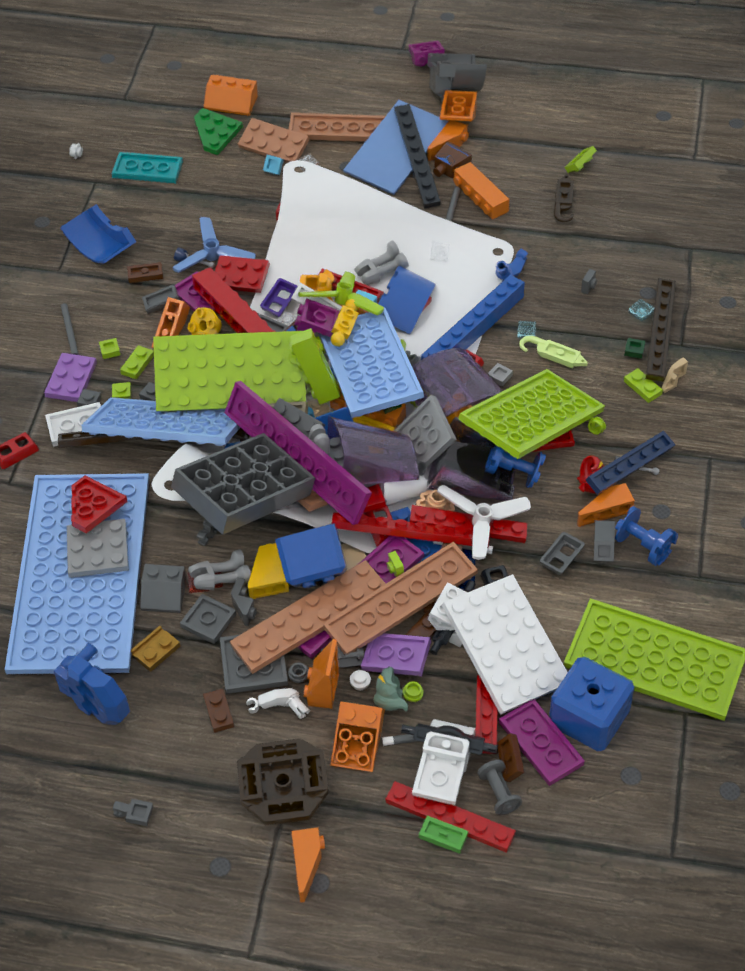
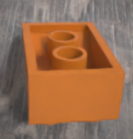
(459, 105)
(323, 678)

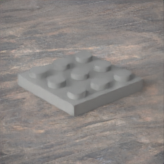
(428, 430)
(99, 550)

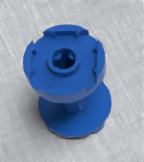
(500, 458)
(656, 543)

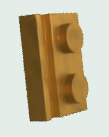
(155, 648)

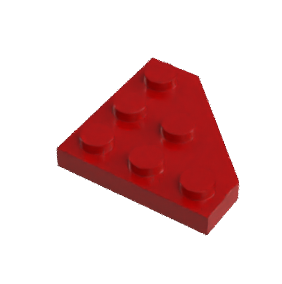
(93, 503)

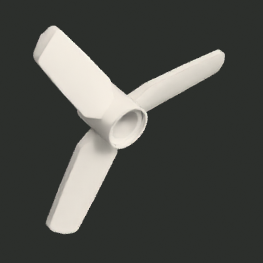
(483, 514)

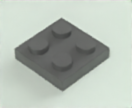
(208, 618)

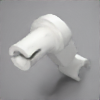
(280, 697)

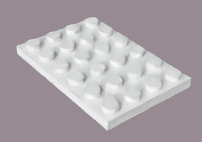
(506, 643)

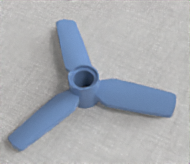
(211, 248)

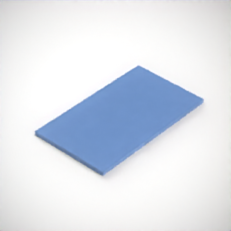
(383, 156)

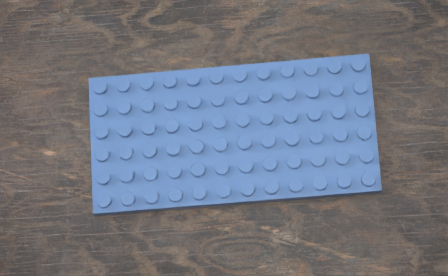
(61, 613)

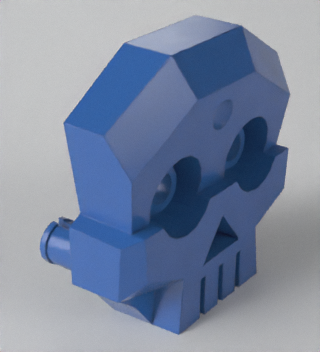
(91, 687)

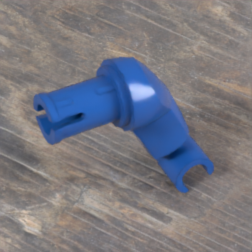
(514, 268)

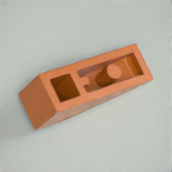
(452, 132)
(173, 318)
(607, 505)
(307, 855)

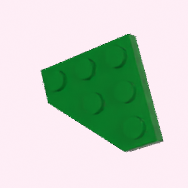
(216, 130)

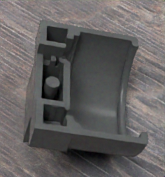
(455, 73)

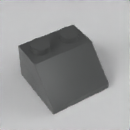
(162, 588)

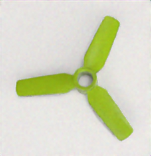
(345, 293)

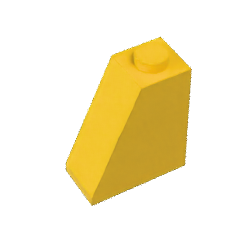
(267, 573)

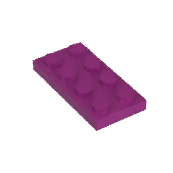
(542, 742)

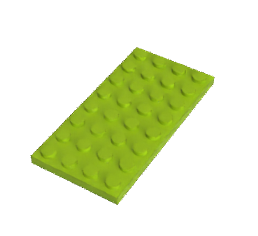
(203, 369)
(531, 413)
(660, 658)

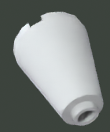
(403, 490)

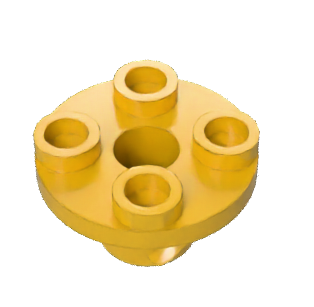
(204, 322)

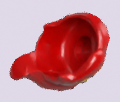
(588, 467)

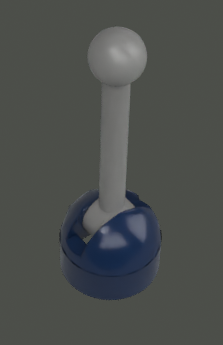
(182, 254)

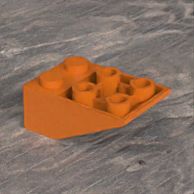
(357, 736)

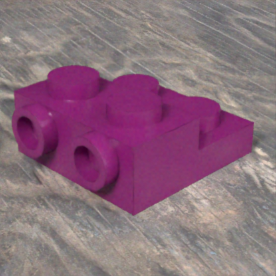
(420, 51)
(317, 317)

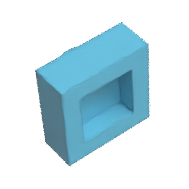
(273, 164)

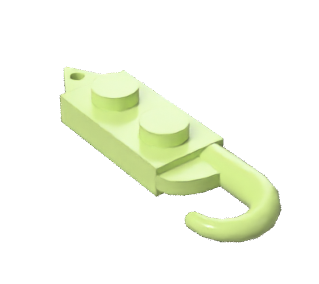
(555, 351)

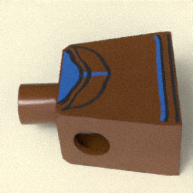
(450, 158)

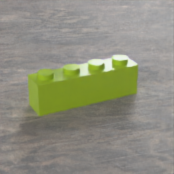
(315, 366)

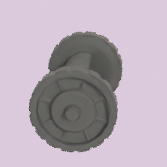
(506, 802)

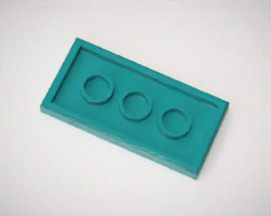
(147, 167)

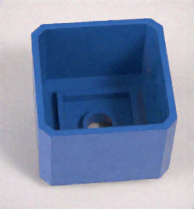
(312, 556)
(588, 716)

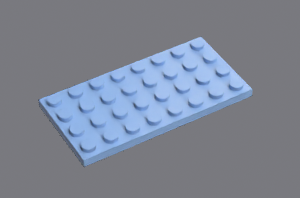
(372, 366)
(140, 419)

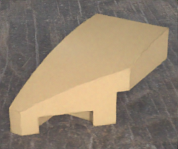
(676, 370)

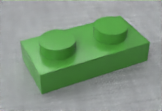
(443, 834)

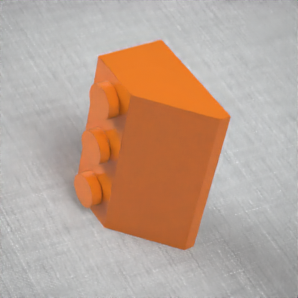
(230, 95)

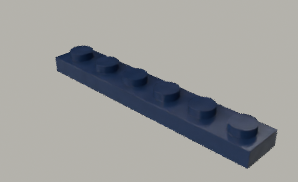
(630, 462)

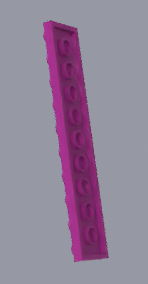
(331, 479)

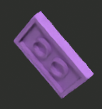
(70, 377)
(400, 652)

